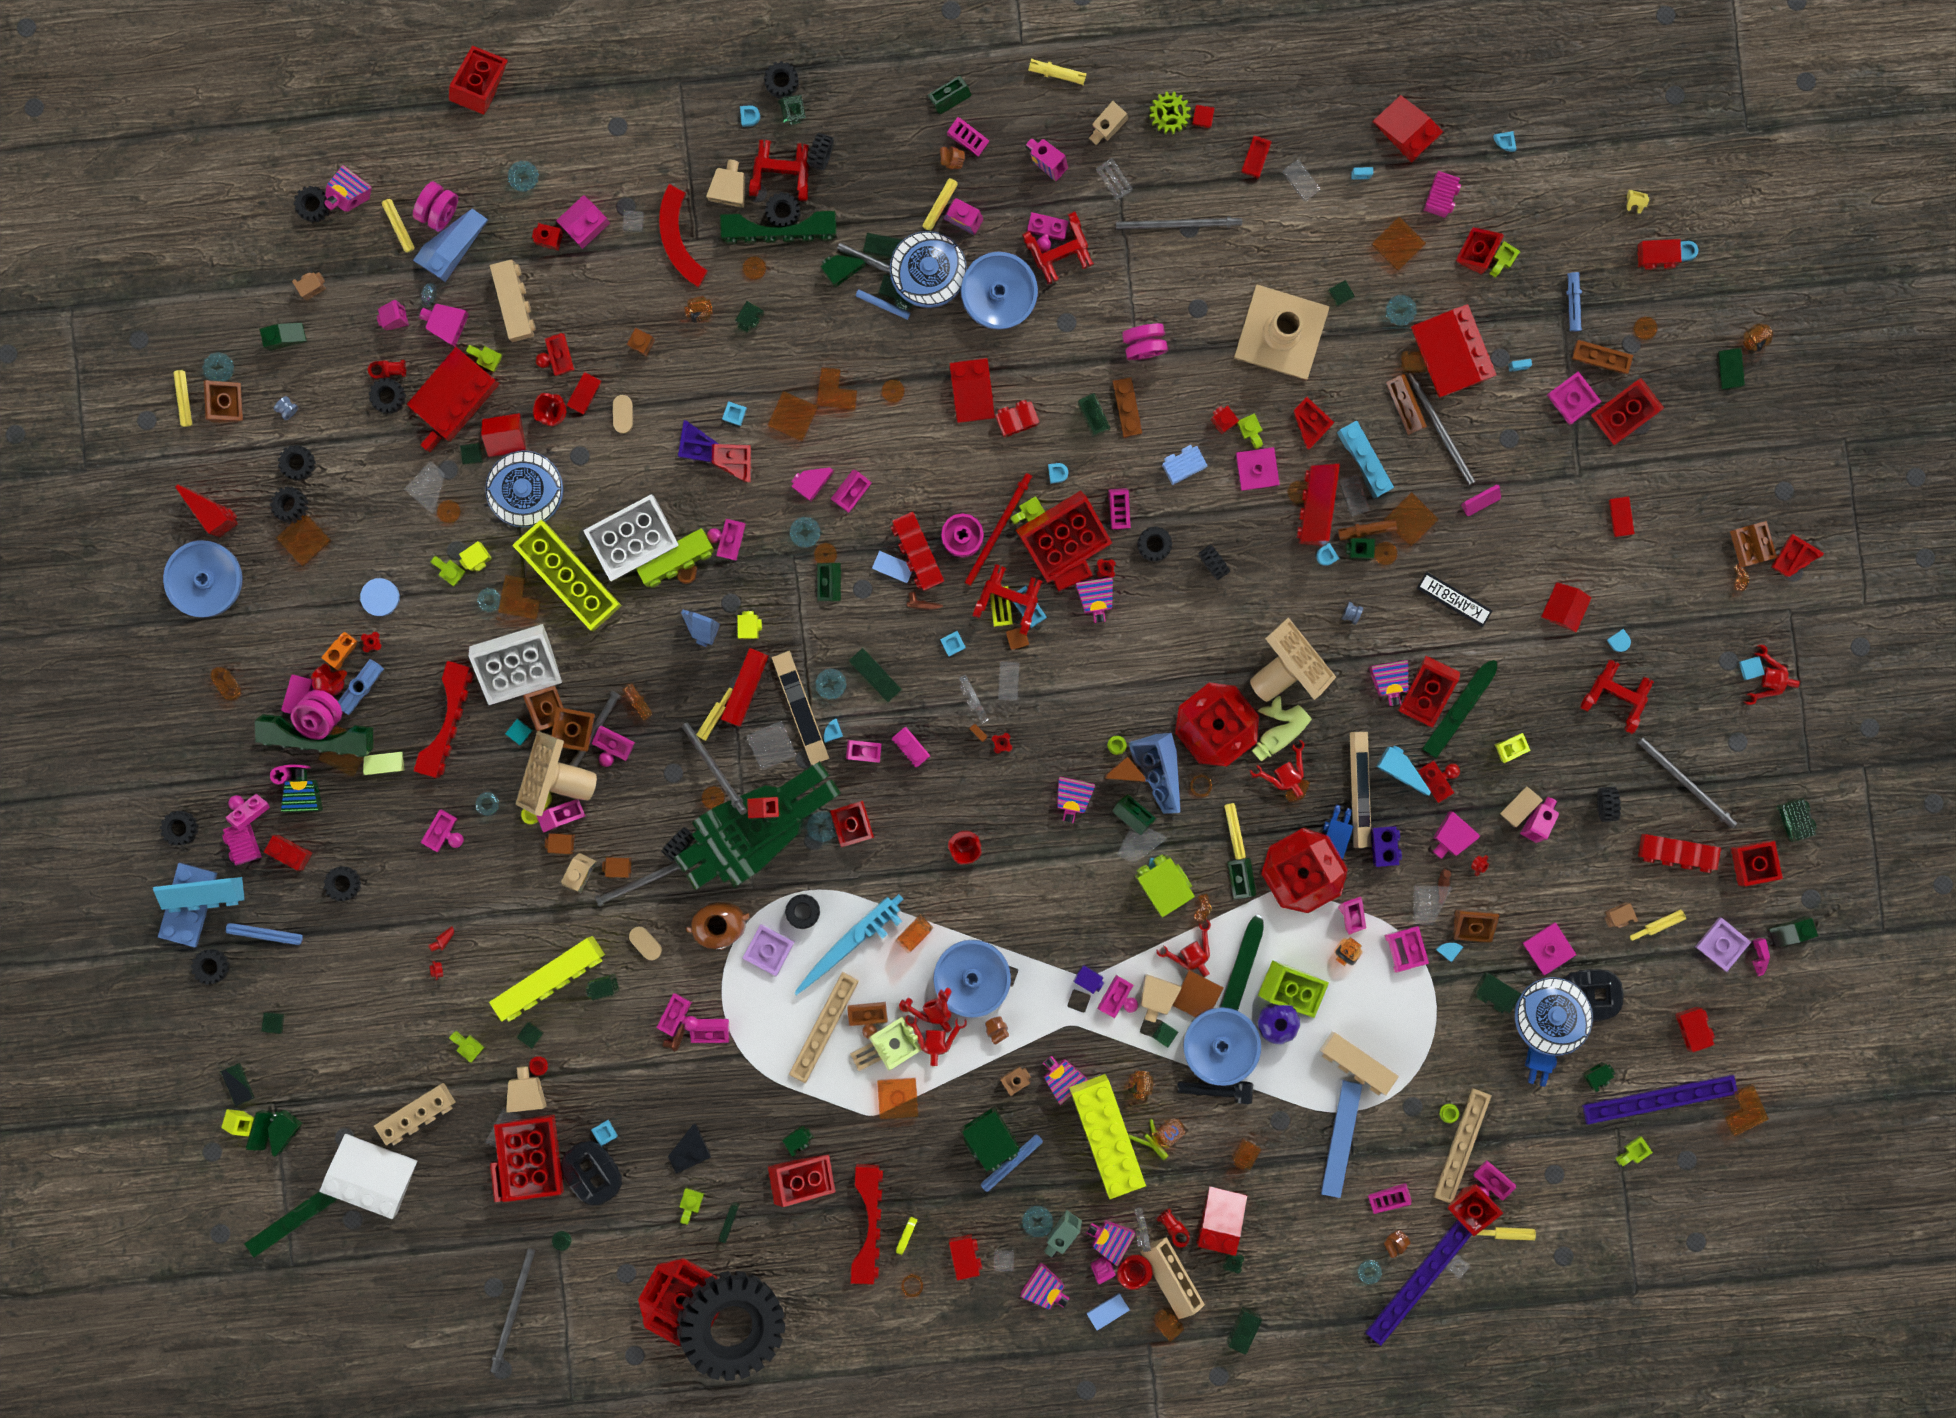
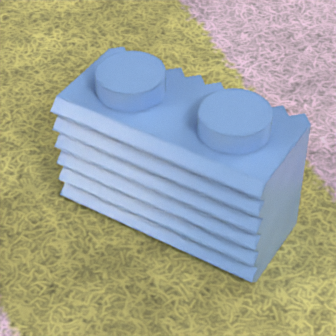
(1184, 465)

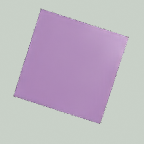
(1723, 944)
(768, 950)

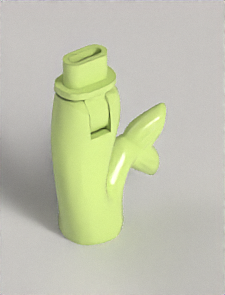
(1280, 736)

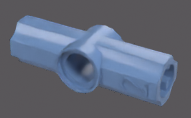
(367, 676)

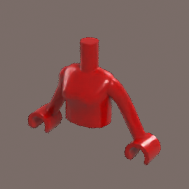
(1774, 678)
(1286, 774)
(1193, 953)
(935, 1010)
(935, 1040)

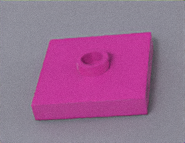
(1574, 398)
(1257, 469)
(1549, 948)

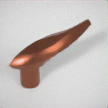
(923, 605)
(1444, 879)
(674, 1045)

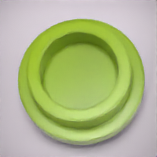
(1116, 745)
(1449, 1113)

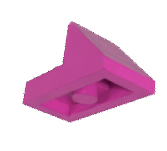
(863, 751)
(1353, 915)

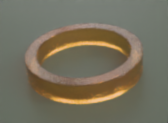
(1191, 785)
(916, 1294)

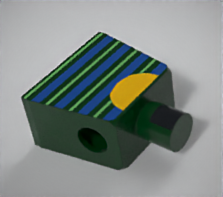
(301, 794)

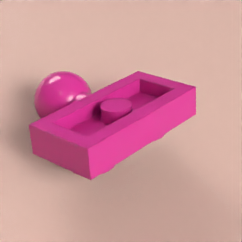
(1047, 228)
(729, 538)
(613, 745)
(245, 812)
(440, 831)
(1117, 996)
(675, 1016)
(1494, 1181)

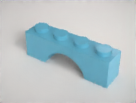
(1369, 464)

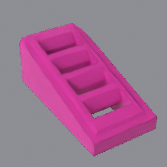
(971, 131)
(1114, 492)
(1387, 1192)
(1102, 1269)

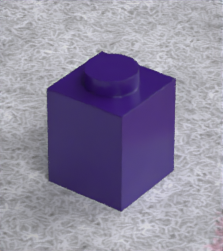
(1089, 979)

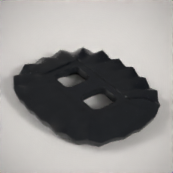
(1595, 979)
(580, 1180)

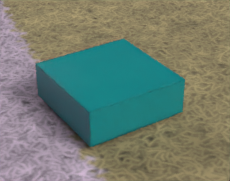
(519, 732)

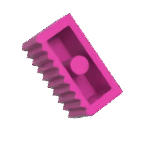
(1442, 194)
(911, 747)
(241, 844)

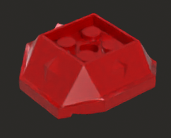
(1196, 728)
(1308, 851)
(659, 1297)

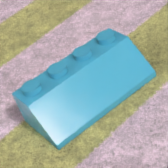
(200, 893)

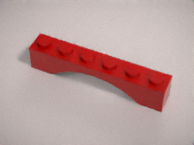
(432, 759)
(867, 1183)

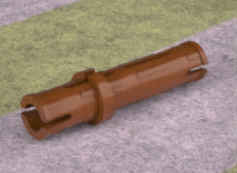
(1368, 529)

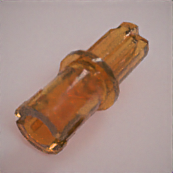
(637, 701)

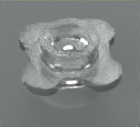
(1464, 1266)

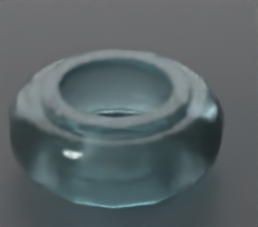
(428, 294)
(489, 591)
(493, 809)
(1369, 1280)

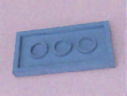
(186, 925)

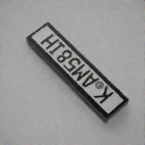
(1454, 599)

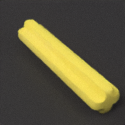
(940, 204)
(398, 225)
(182, 398)
(1235, 832)

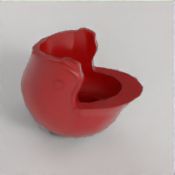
(549, 409)
(327, 681)
(965, 847)
(1134, 1272)

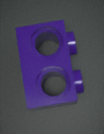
(1380, 846)

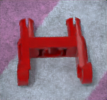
(763, 163)
(1078, 246)
(1026, 599)
(1605, 682)

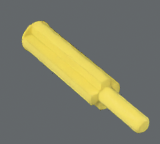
(713, 717)
(1660, 924)
(1510, 1233)

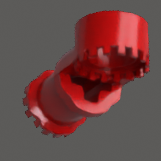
(388, 369)
(1173, 1227)

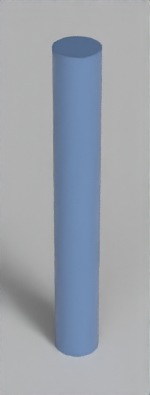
(882, 304)

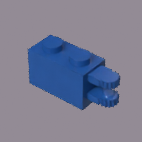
(1339, 831)
(1541, 1062)

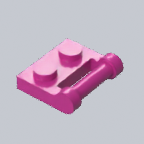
(1412, 946)

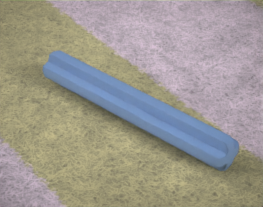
(266, 934)
(1008, 1166)

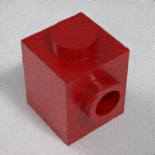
(547, 236)
(1224, 419)
(763, 807)

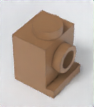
(310, 285)
(1620, 915)
(1008, 1083)

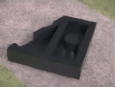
(689, 1150)

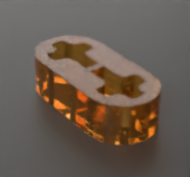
(229, 680)

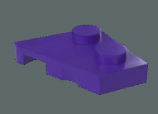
(695, 444)

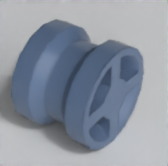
(285, 408)
(1352, 613)

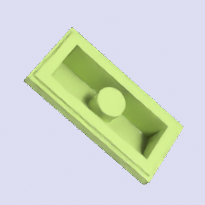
(383, 763)

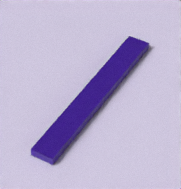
(1659, 1099)
(1418, 1283)

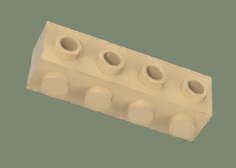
(512, 300)
(1359, 1063)
(414, 1114)
(1173, 1279)

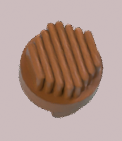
(952, 157)
(996, 1029)
(1396, 1243)

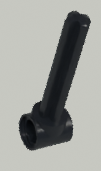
(1241, 1092)

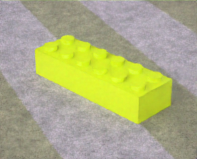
(567, 575)
(540, 983)
(1107, 1136)

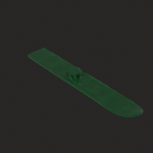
(1460, 708)
(1243, 963)
(288, 1223)

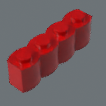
(917, 551)
(1679, 852)

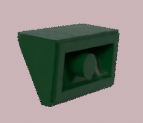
(949, 95)
(1731, 368)
(828, 581)
(1134, 814)
(1242, 878)
(259, 1132)

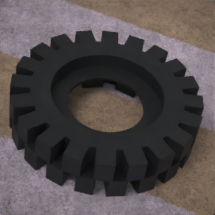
(713, 1297)

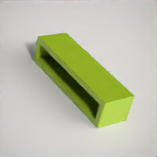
(690, 549)

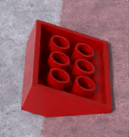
(1453, 351)
(453, 394)
(1318, 504)
(1064, 535)
(529, 1158)

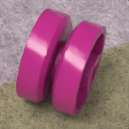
(435, 206)
(1145, 341)
(962, 524)
(316, 714)

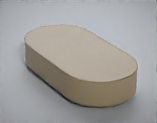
(623, 414)
(645, 943)

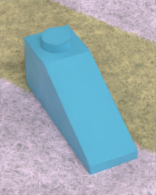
(1400, 767)

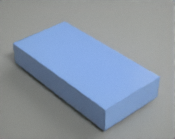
(892, 567)
(1108, 1311)

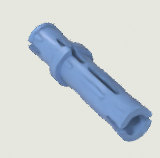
(1574, 301)

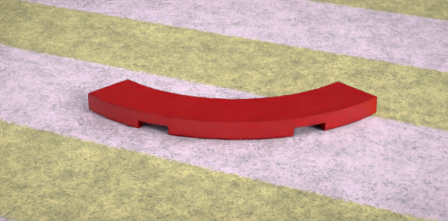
(672, 239)

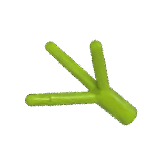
(1153, 1143)

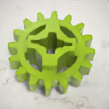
(1163, 108)

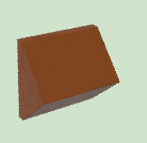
(223, 401)
(542, 707)
(573, 728)
(1125, 771)
(1475, 925)

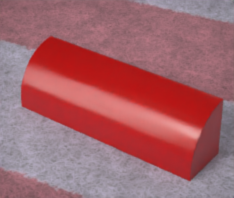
(745, 687)

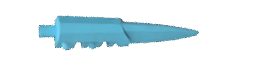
(856, 935)

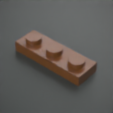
(1602, 357)
(1406, 404)
(1127, 407)

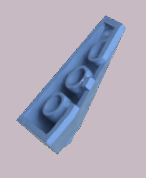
(449, 246)
(701, 627)
(1158, 762)

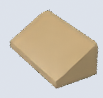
(1521, 806)

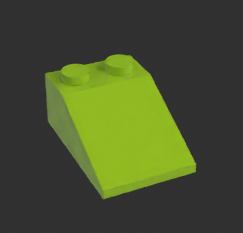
(1294, 987)

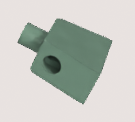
(1063, 1234)

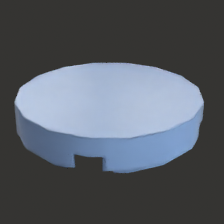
(379, 597)

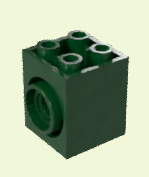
(990, 1140)

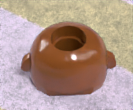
(735, 925)

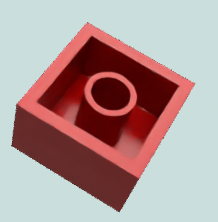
(1756, 863)

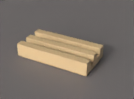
(856, 1061)

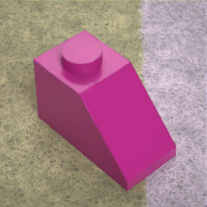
(392, 316)
(811, 482)
(561, 815)

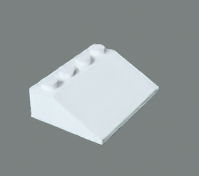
(631, 537)
(515, 664)
(368, 1176)

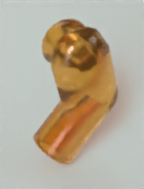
(1742, 578)
(1291, 797)
(1204, 909)

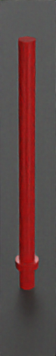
(1022, 486)

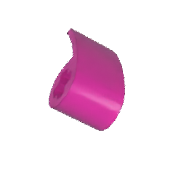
(287, 773)

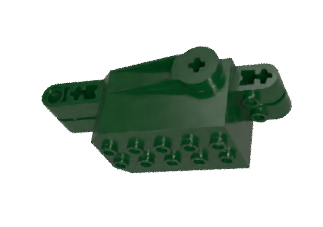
(743, 846)

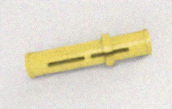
(1056, 71)

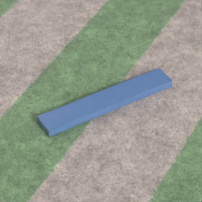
(1341, 1139)

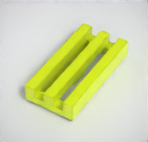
(1003, 622)

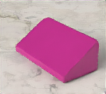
(851, 490)
(1482, 500)
(296, 690)
(711, 1031)

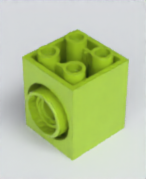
(1165, 885)

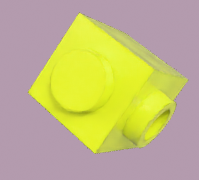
(475, 557)
(749, 625)
(237, 1122)

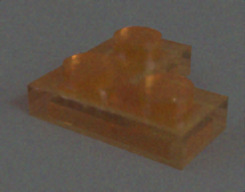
(831, 395)
(513, 602)
(1751, 1112)

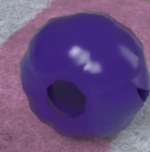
(1267, 1020)

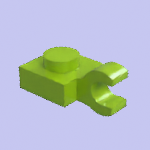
(1505, 257)
(486, 358)
(1250, 428)
(1029, 510)
(450, 572)
(468, 1048)
(1636, 1151)
(690, 1202)

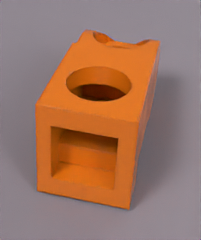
(340, 650)

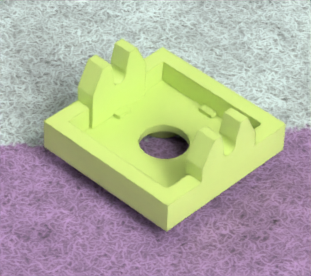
(907, 1040)

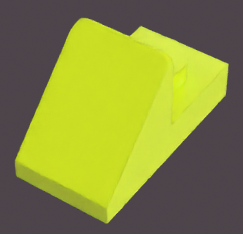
(1512, 748)

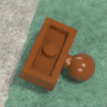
(867, 1015)

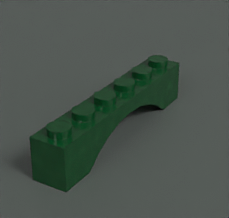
(819, 225)
(277, 731)

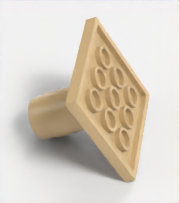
(1281, 332)
(1295, 662)
(548, 775)

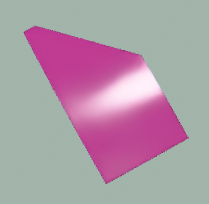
(1763, 953)

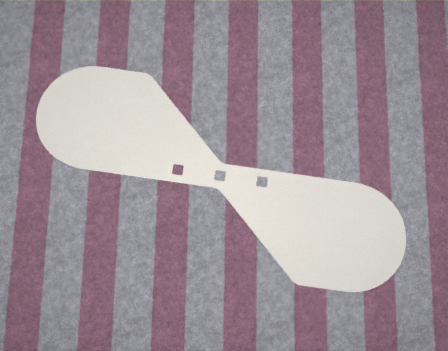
(1364, 1003)

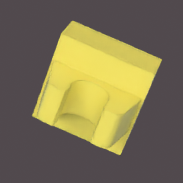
(1637, 198)

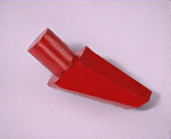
(442, 940)

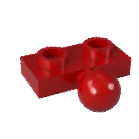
(558, 355)
(1437, 781)

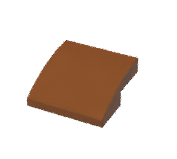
(1753, 544)
(1197, 994)

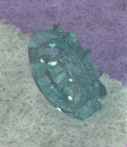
(519, 168)
(1405, 302)
(222, 374)
(797, 527)
(822, 680)
(813, 829)
(1037, 1212)

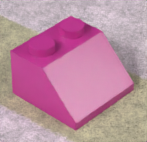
(583, 221)

